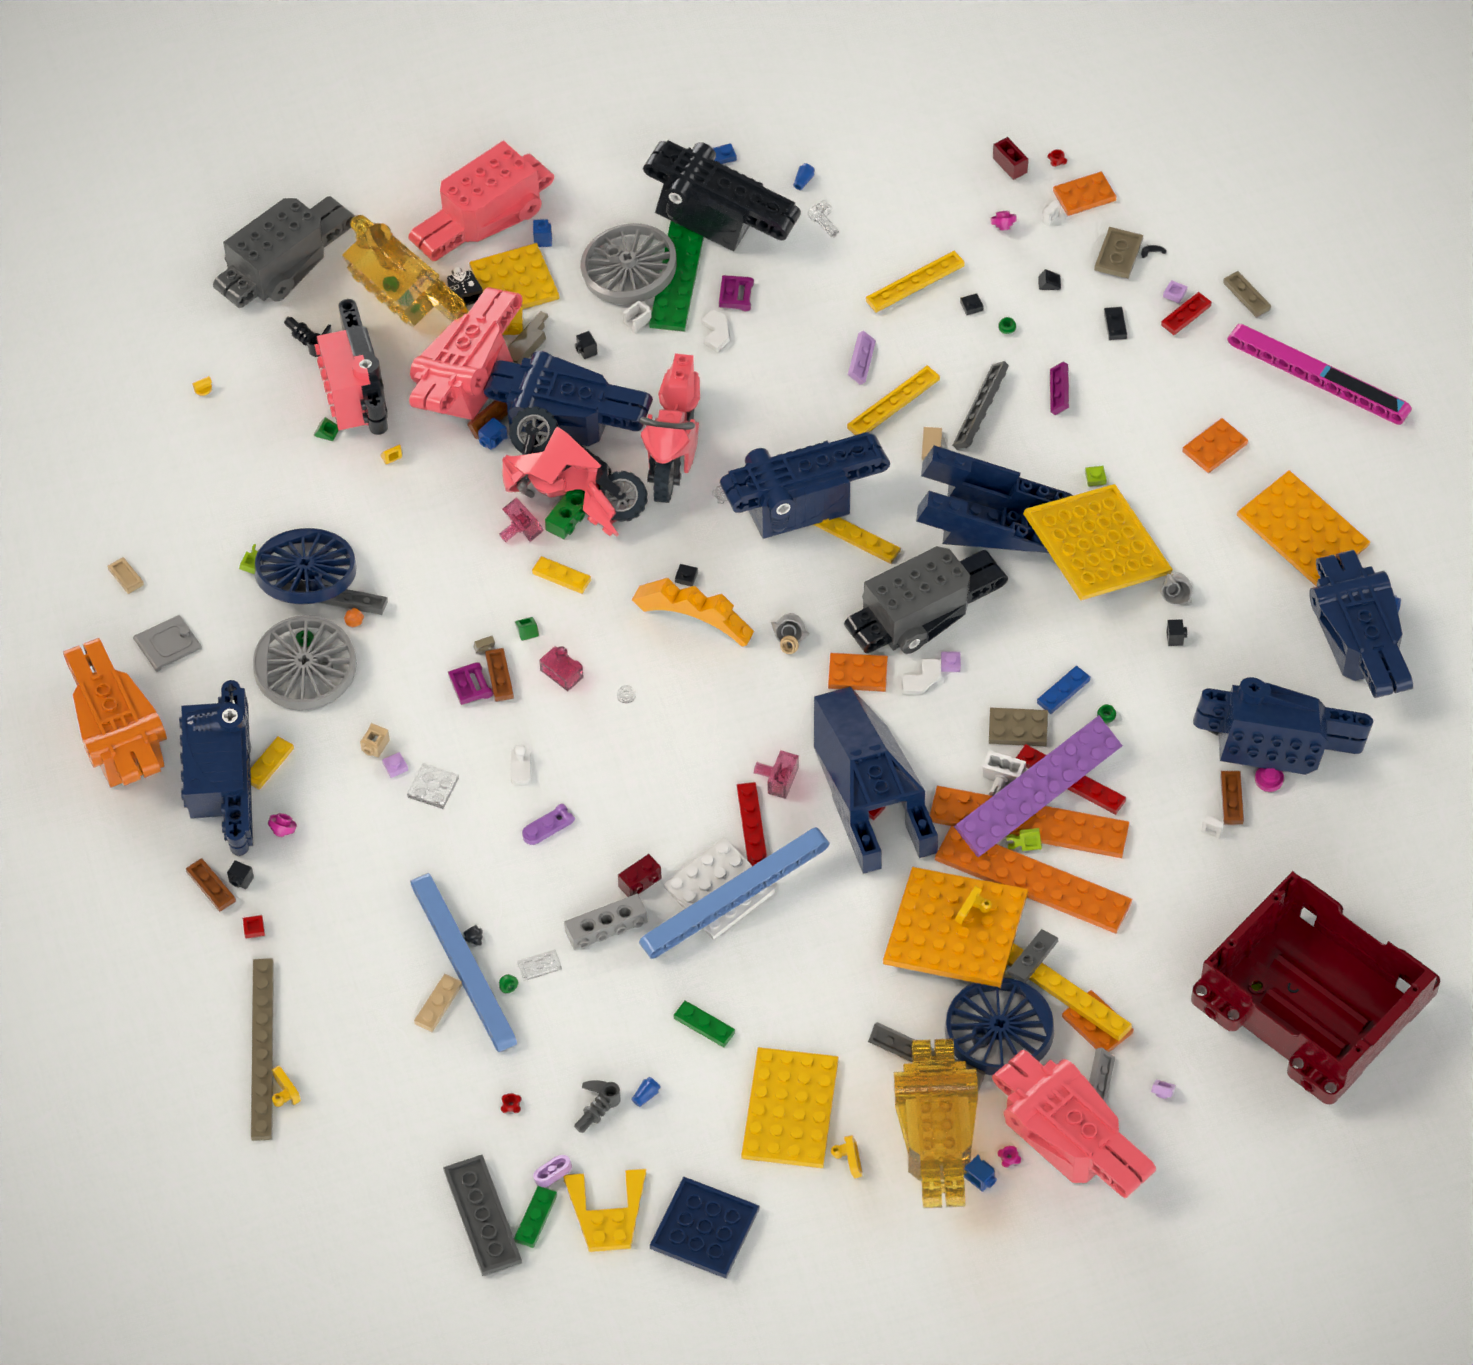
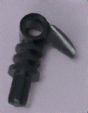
(304, 334)

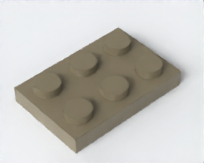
(1118, 252)
(1018, 726)

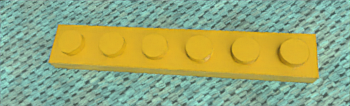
(915, 281)
(894, 401)
(860, 538)

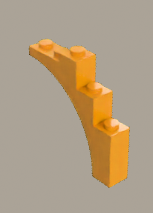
(691, 601)

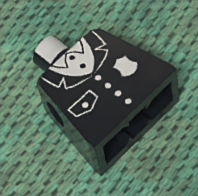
(465, 285)

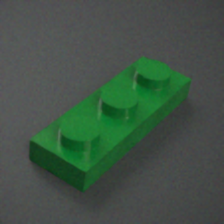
(704, 1023)
(535, 1216)

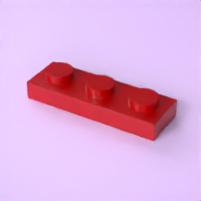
(1186, 313)

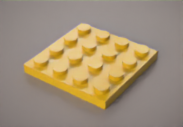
(519, 272)

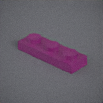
(1059, 388)

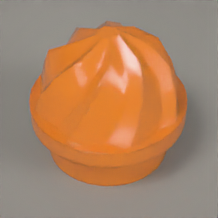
(353, 617)

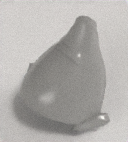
(1177, 589)
(790, 625)

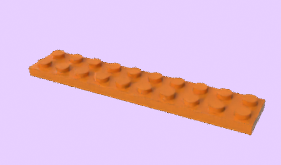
(1056, 825)
(1044, 882)

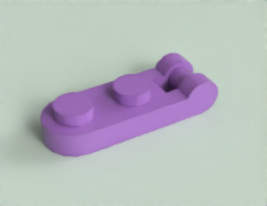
(547, 825)

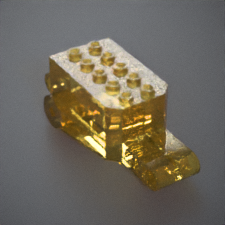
(398, 275)
(937, 1119)

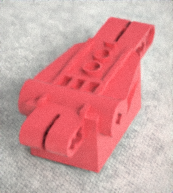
(483, 200)
(460, 360)
(1069, 1123)

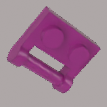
(730, 290)
(464, 685)

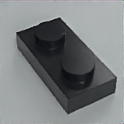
(1115, 323)

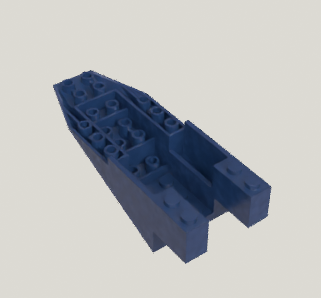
(982, 502)
(866, 774)

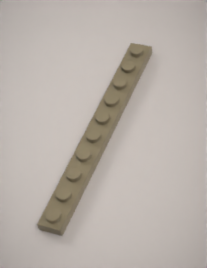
(262, 1049)

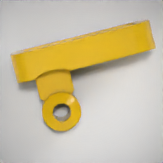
(976, 900)
(289, 1091)
(850, 1150)

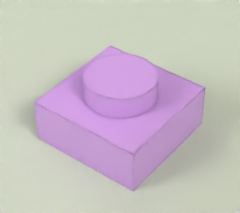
(1175, 291)
(950, 662)
(395, 765)
(1163, 1089)

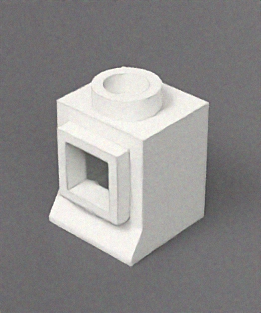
(637, 316)

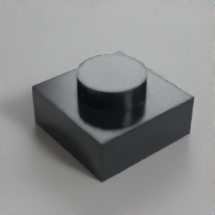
(971, 304)
(686, 575)

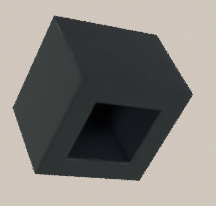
(586, 345)
(1176, 632)
(240, 875)

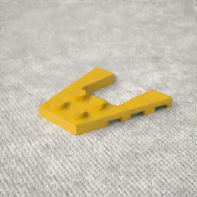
(607, 1227)

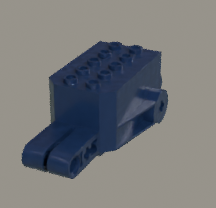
(571, 393)
(1361, 623)
(1278, 726)

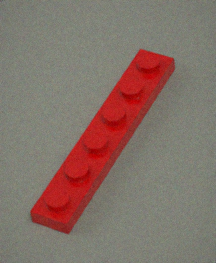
(1084, 787)
(751, 822)

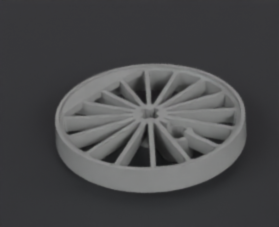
(628, 262)
(295, 662)

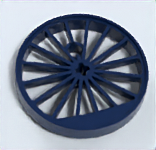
(309, 568)
(999, 1026)

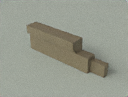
(528, 339)

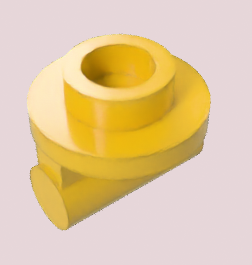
(203, 386)

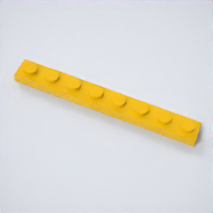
(1076, 998)

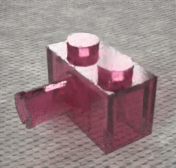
(521, 521)
(561, 668)
(781, 774)

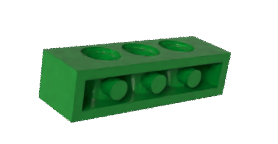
(569, 506)

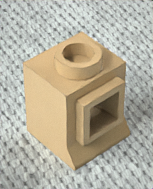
(375, 748)

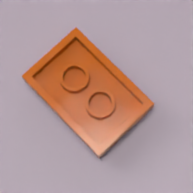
(1084, 193)
(1215, 445)
(858, 672)
(1091, 1032)

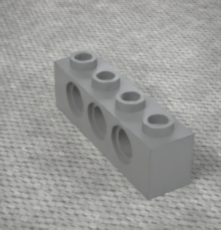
(611, 913)

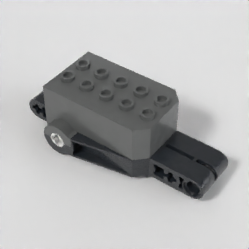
(921, 598)

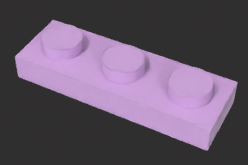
(861, 357)

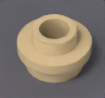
(786, 648)

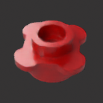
(1057, 157)
(511, 1098)

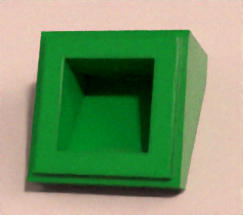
(326, 430)
(527, 628)

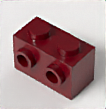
(1010, 158)
(639, 876)

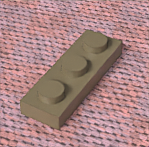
(1247, 294)

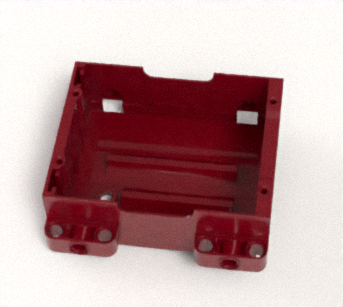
(1344, 981)

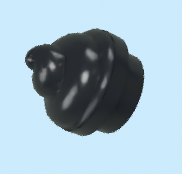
(474, 935)

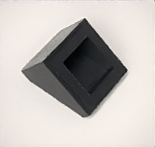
(1049, 280)

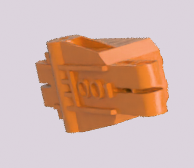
(114, 717)

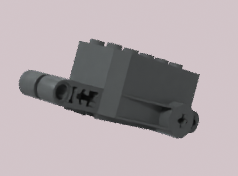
(279, 249)

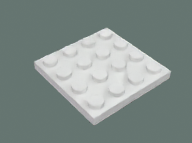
(707, 874)

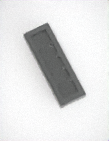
(1033, 956)

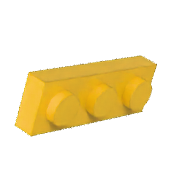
(561, 575)
(270, 761)

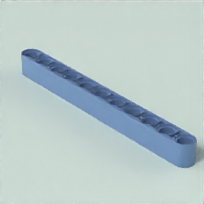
(734, 893)
(463, 962)

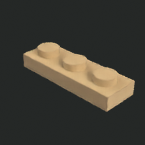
(438, 1002)

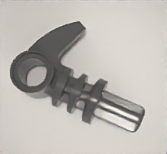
(600, 1105)

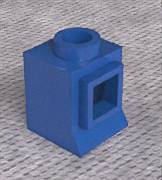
(542, 233)
(492, 434)
(980, 1174)

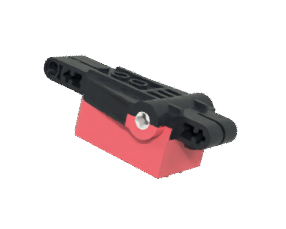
(352, 373)

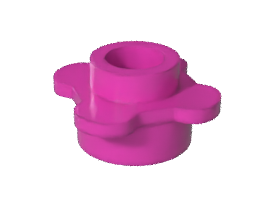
(1012, 1151)

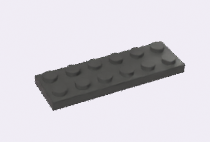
(482, 1215)

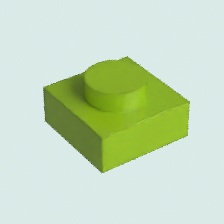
(1095, 476)

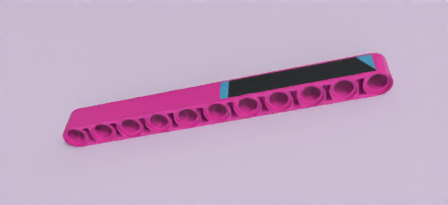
(1319, 374)

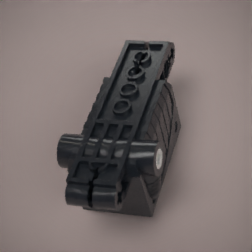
(715, 198)

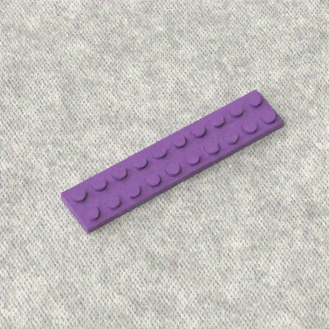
(1038, 786)

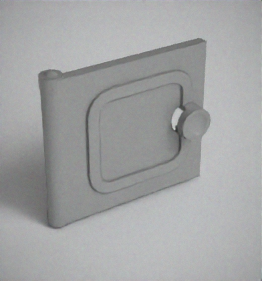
(164, 644)

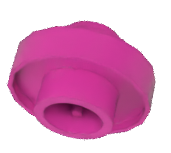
(1003, 220)
(1269, 779)
(282, 824)

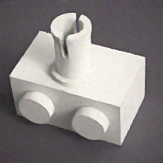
(1002, 770)

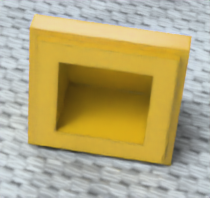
(391, 454)

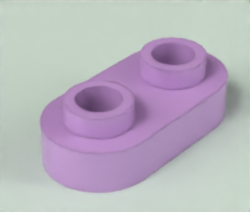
(552, 1171)

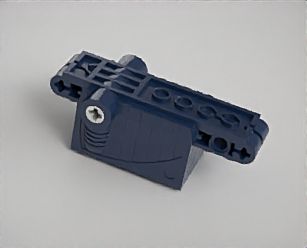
(803, 483)
(218, 764)

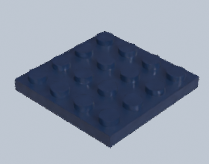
(704, 1227)

